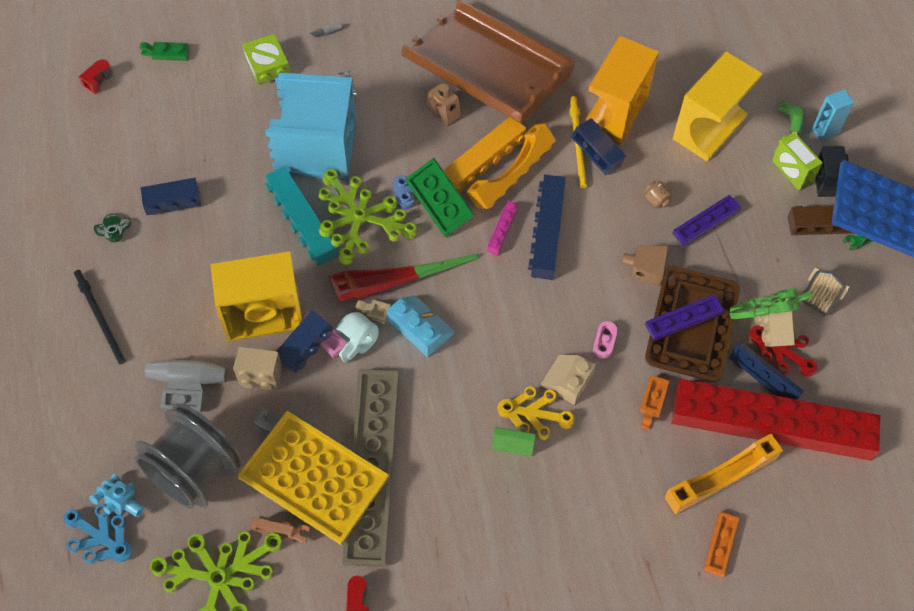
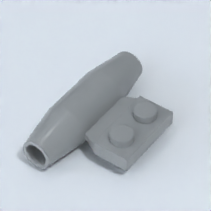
(184, 380)

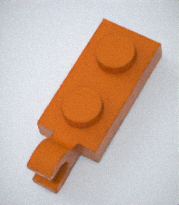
(653, 399)

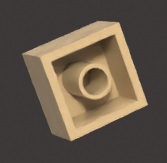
(258, 368)

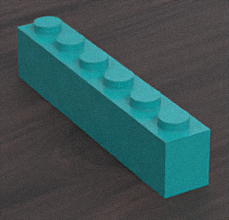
(301, 216)

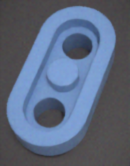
(402, 191)

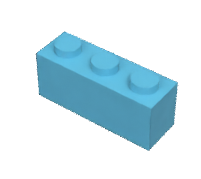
(832, 115)

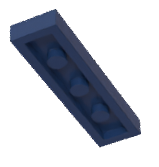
(765, 372)

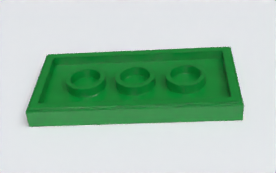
(440, 197)

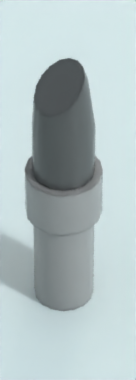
(326, 30)

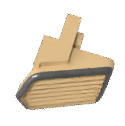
(826, 290)

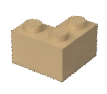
(777, 328)

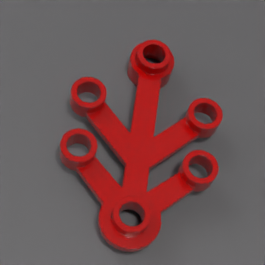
(779, 351)

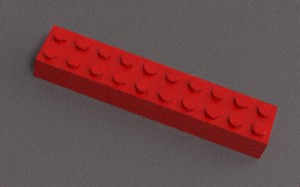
(787, 419)

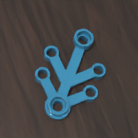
(100, 537)

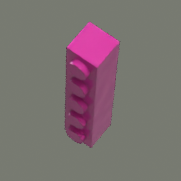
(502, 228)

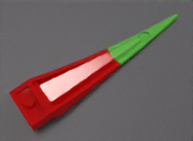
(368, 282)

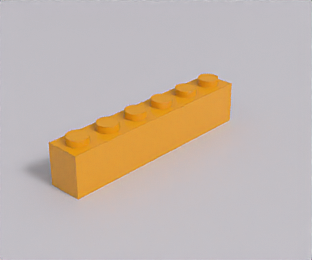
(485, 153)

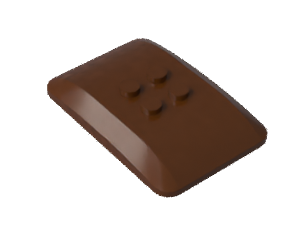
(702, 348)

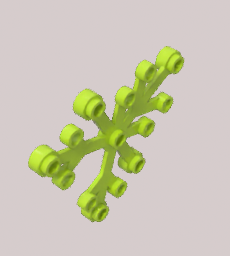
(359, 216)
(240, 564)

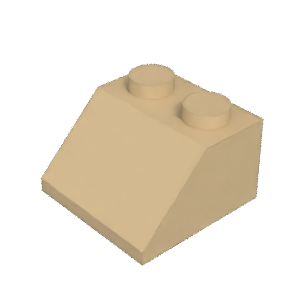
(568, 377)

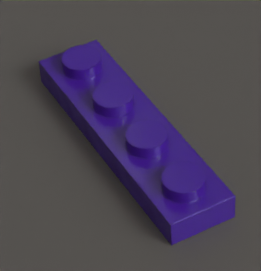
(706, 220)
(684, 317)

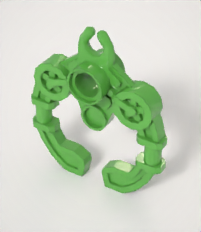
(782, 301)

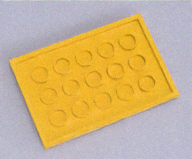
(313, 477)

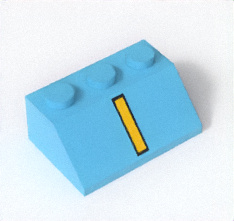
(419, 324)

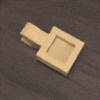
(375, 311)

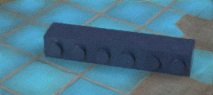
(548, 227)

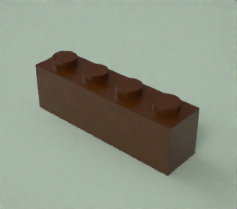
(813, 221)

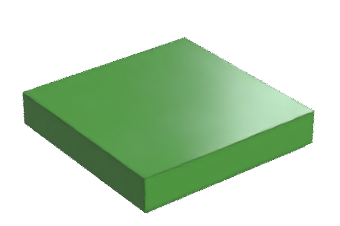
(513, 441)

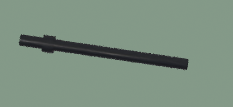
(85, 288)

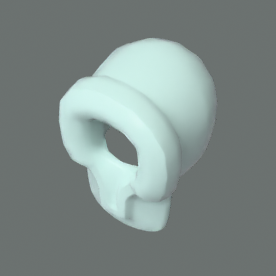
(358, 333)

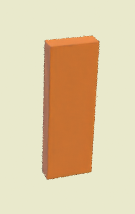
(721, 544)

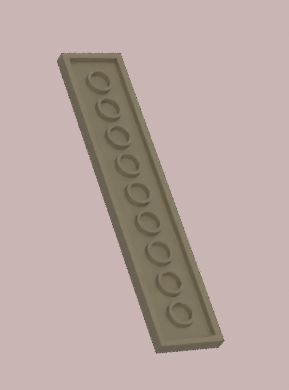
(375, 443)

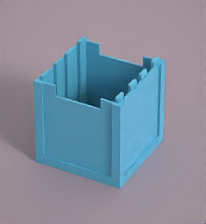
(314, 125)

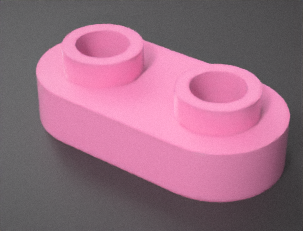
(605, 341)

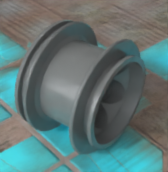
(187, 456)

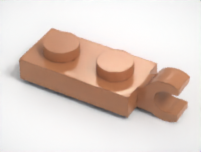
(283, 529)

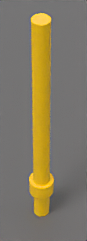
(575, 114)

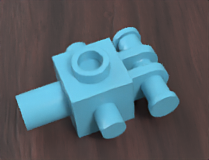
(117, 497)

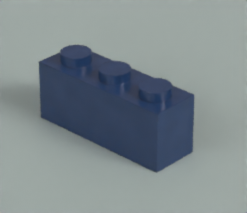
(598, 146)
(170, 196)
(304, 341)

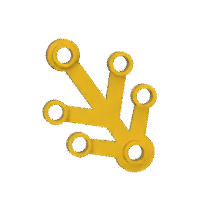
(532, 413)

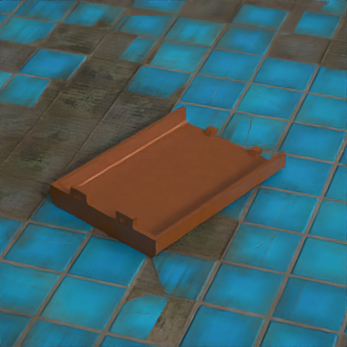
(490, 61)

